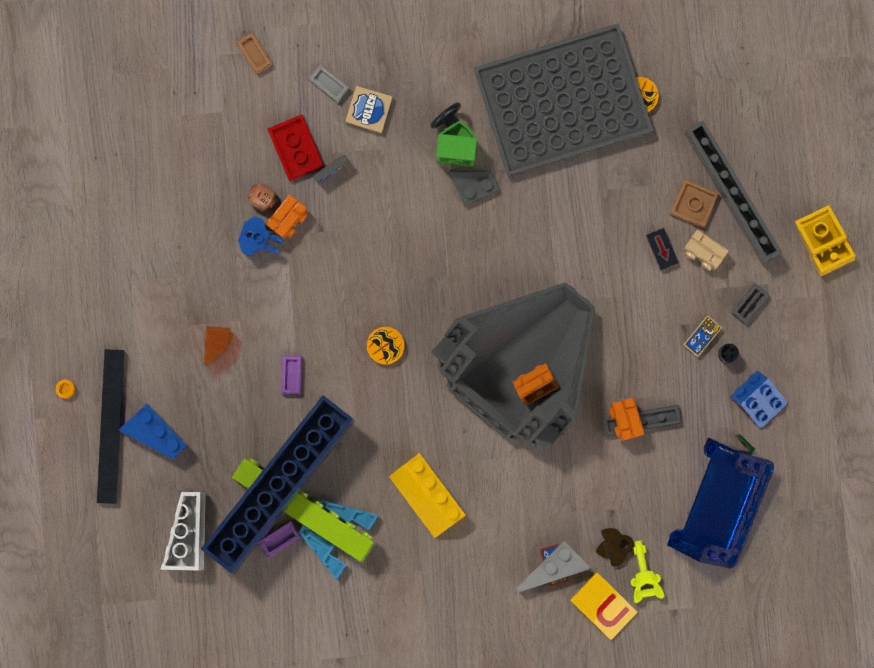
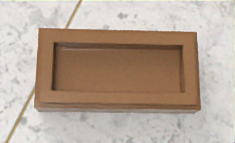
(254, 53)

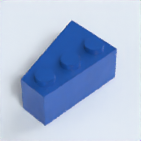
(154, 432)

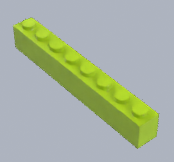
(314, 517)

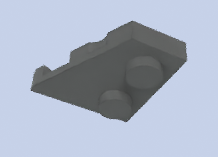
(473, 185)

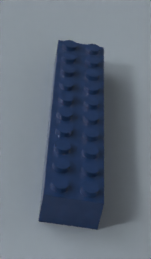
(278, 485)

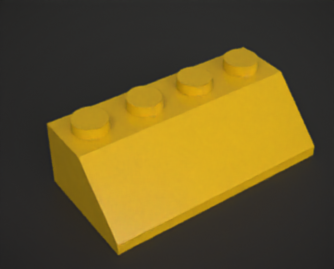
(427, 495)

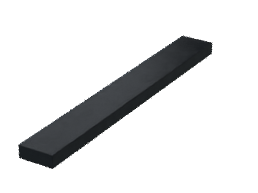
(110, 426)

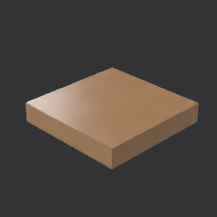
(694, 203)

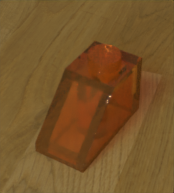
(216, 343)

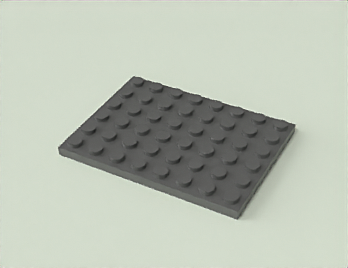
(563, 99)

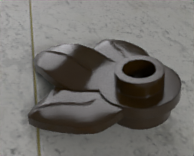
(612, 548)

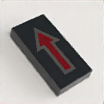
(662, 249)

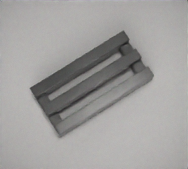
(740, 316)

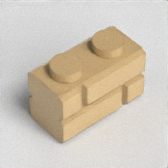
(705, 250)

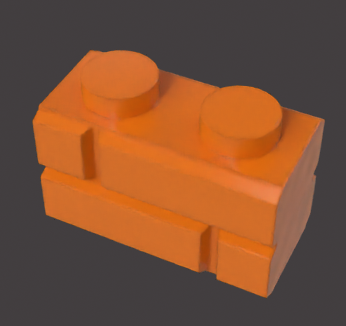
(287, 217)
(535, 384)
(626, 419)

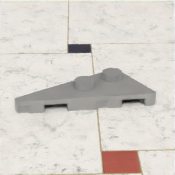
(557, 565)

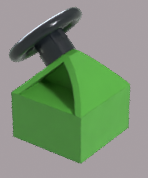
(457, 141)

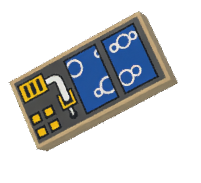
(702, 336)

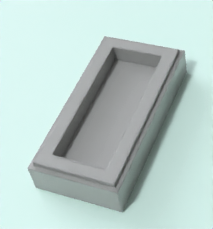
(328, 83)

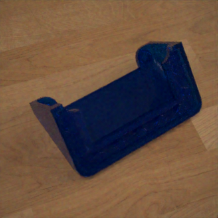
(724, 505)

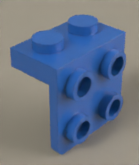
(759, 398)

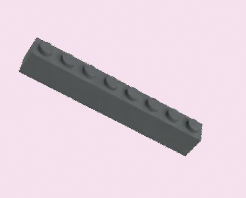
(732, 192)

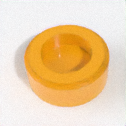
(65, 389)

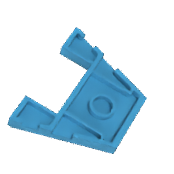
(323, 547)

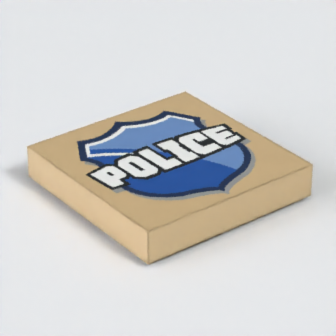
(368, 109)

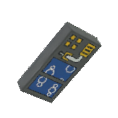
(331, 169)

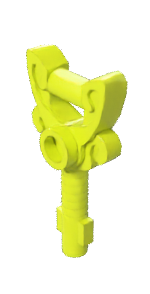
(644, 577)

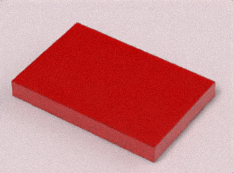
(295, 147)

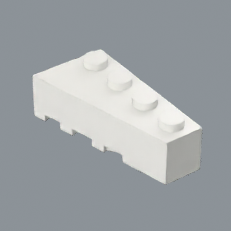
(187, 534)

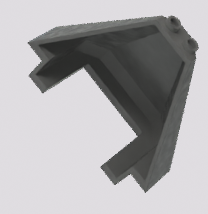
(500, 343)

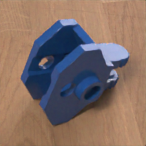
(259, 238)

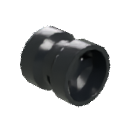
(728, 353)

